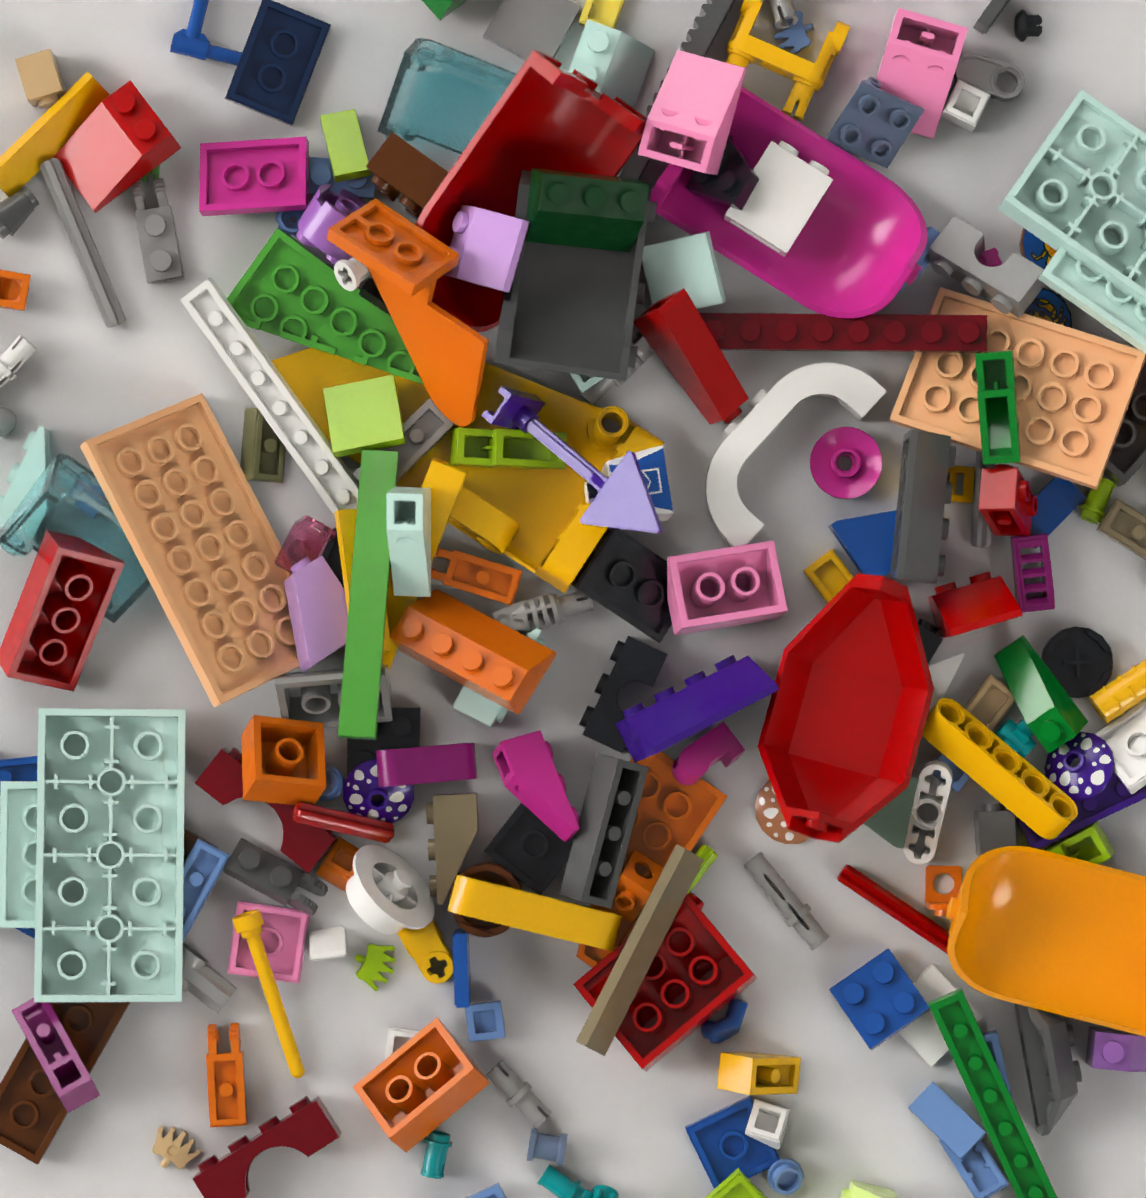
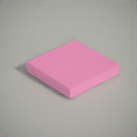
(283, 940)

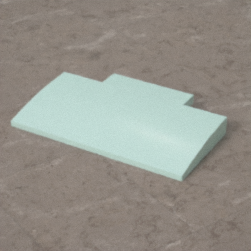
(1090, 206)
(99, 855)

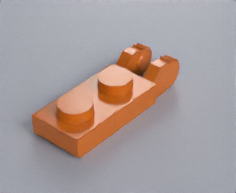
(478, 576)
(226, 1080)

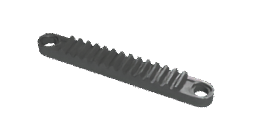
(698, 43)

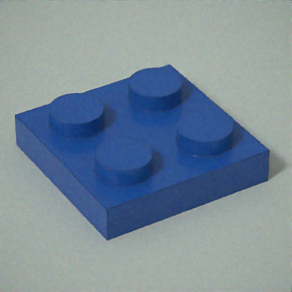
(879, 999)

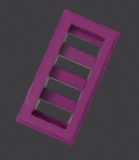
(1038, 603)

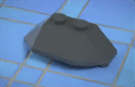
(1048, 1064)

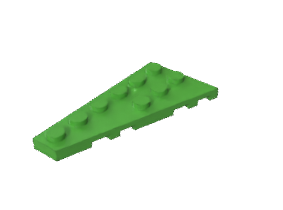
(300, 300)

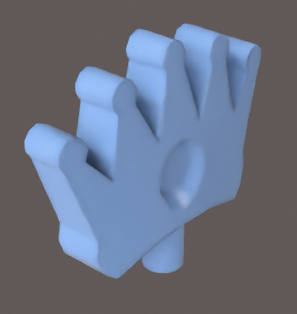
(795, 35)

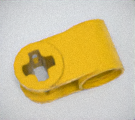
(424, 946)

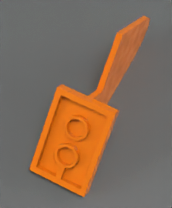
(405, 270)

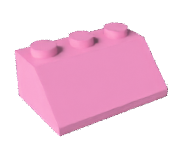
(724, 588)

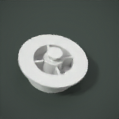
(388, 891)

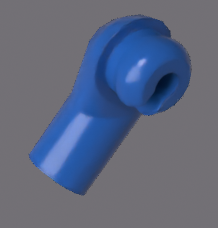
(727, 1026)

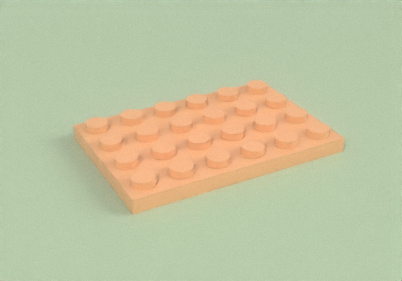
(1067, 390)

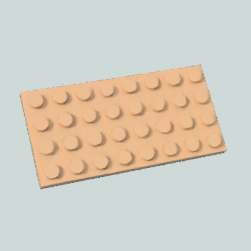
(200, 544)

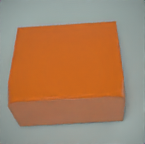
(338, 863)

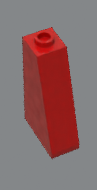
(692, 356)

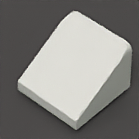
(965, 106)
(328, 943)
(768, 1123)

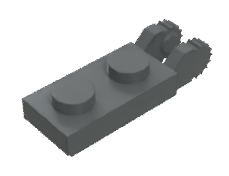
(273, 876)

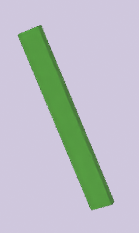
(367, 598)

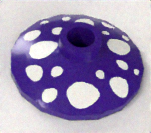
(1092, 772)
(363, 784)

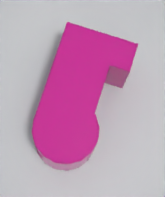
(712, 747)

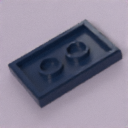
(277, 61)

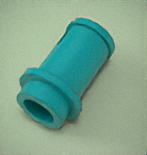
(435, 1154)
(560, 1184)

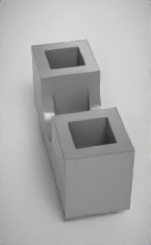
(1007, 286)

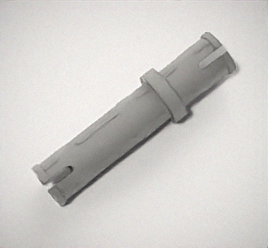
(814, 934)

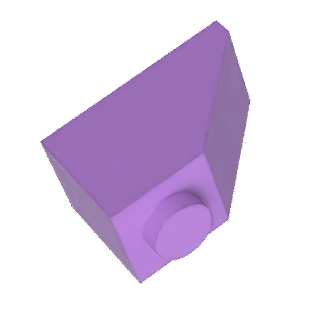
(1116, 1050)

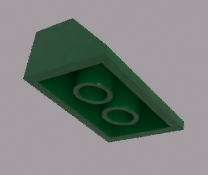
(585, 209)

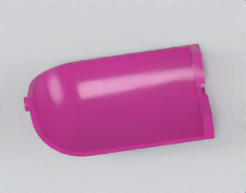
(854, 244)

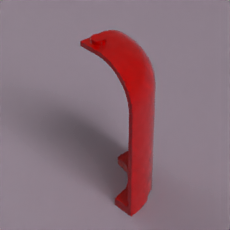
(540, 123)

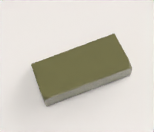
(261, 450)

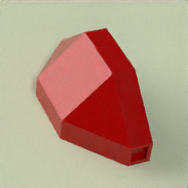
(847, 710)

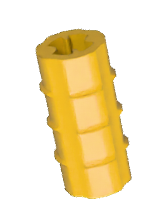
(1120, 693)

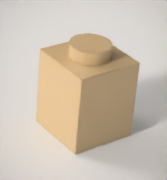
(41, 78)

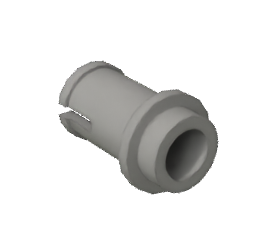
(782, 11)

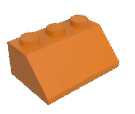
(421, 1085)

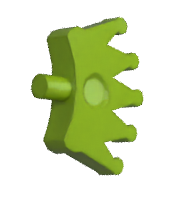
(374, 964)

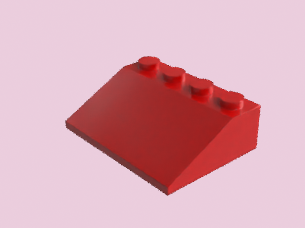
(683, 988)

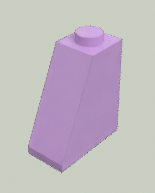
(316, 611)

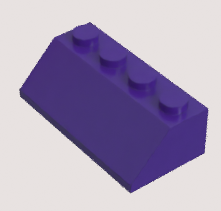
(693, 707)

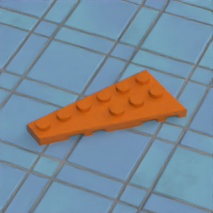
(665, 817)

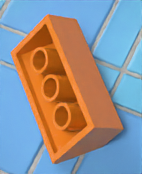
(472, 649)

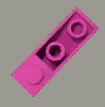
(532, 778)

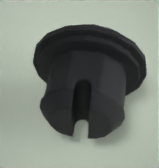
(1026, 25)

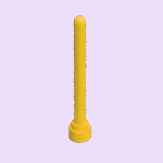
(250, 927)

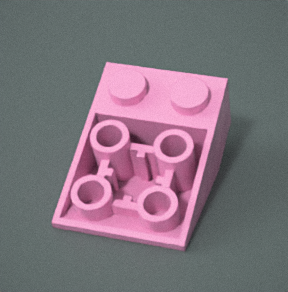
(921, 64)
(693, 113)

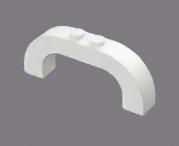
(830, 380)

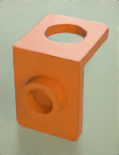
(633, 889)
(937, 901)

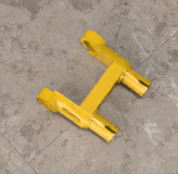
(805, 75)

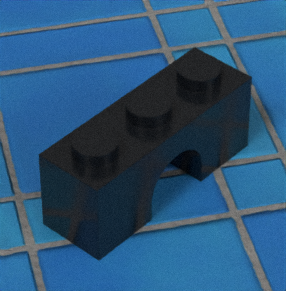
(633, 663)

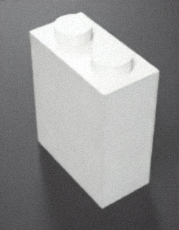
(782, 197)

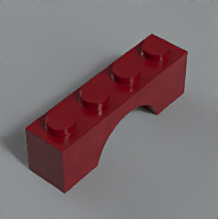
(300, 842)
(304, 1129)

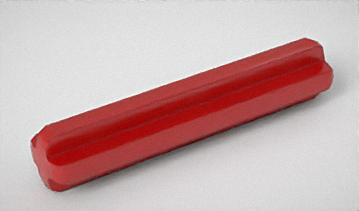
(343, 822)

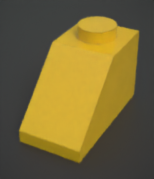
(758, 1073)

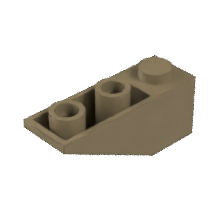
(454, 831)

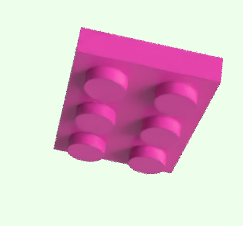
(254, 176)

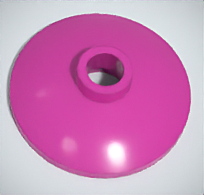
(861, 451)

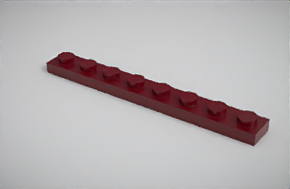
(859, 334)

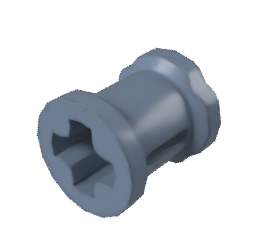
(547, 1147)

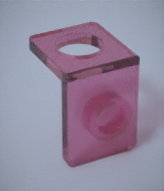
(303, 542)

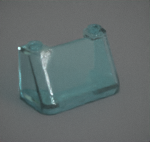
(442, 95)
(73, 503)

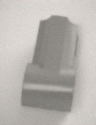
(204, 981)

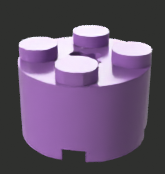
(322, 213)

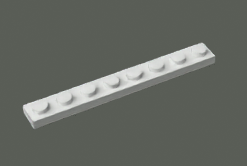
(272, 395)

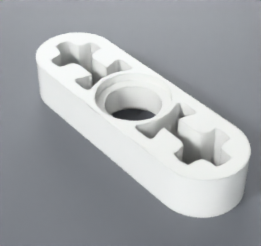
(942, 790)

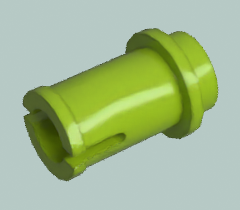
(1096, 502)

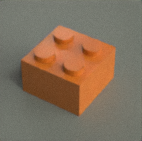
(283, 760)

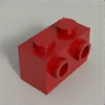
(1007, 501)

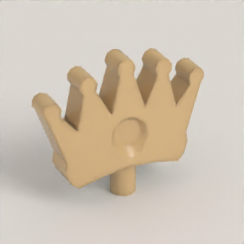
(173, 1150)

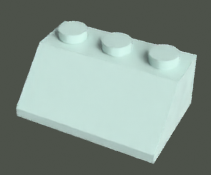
(612, 61)

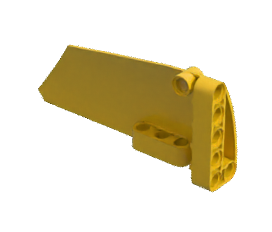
(507, 510)

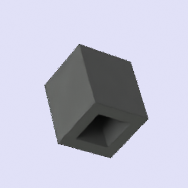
(994, 828)

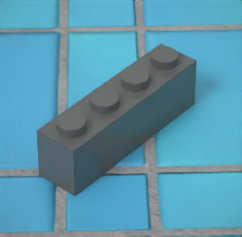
(604, 830)

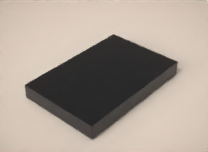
(628, 582)

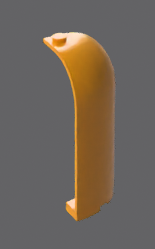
(1053, 935)

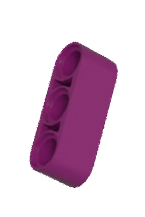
(426, 764)

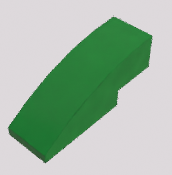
(997, 407)

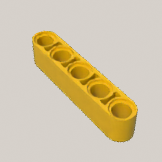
(998, 769)
(534, 913)

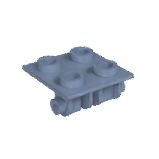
(874, 123)

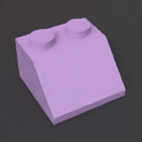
(487, 247)

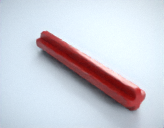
(894, 907)

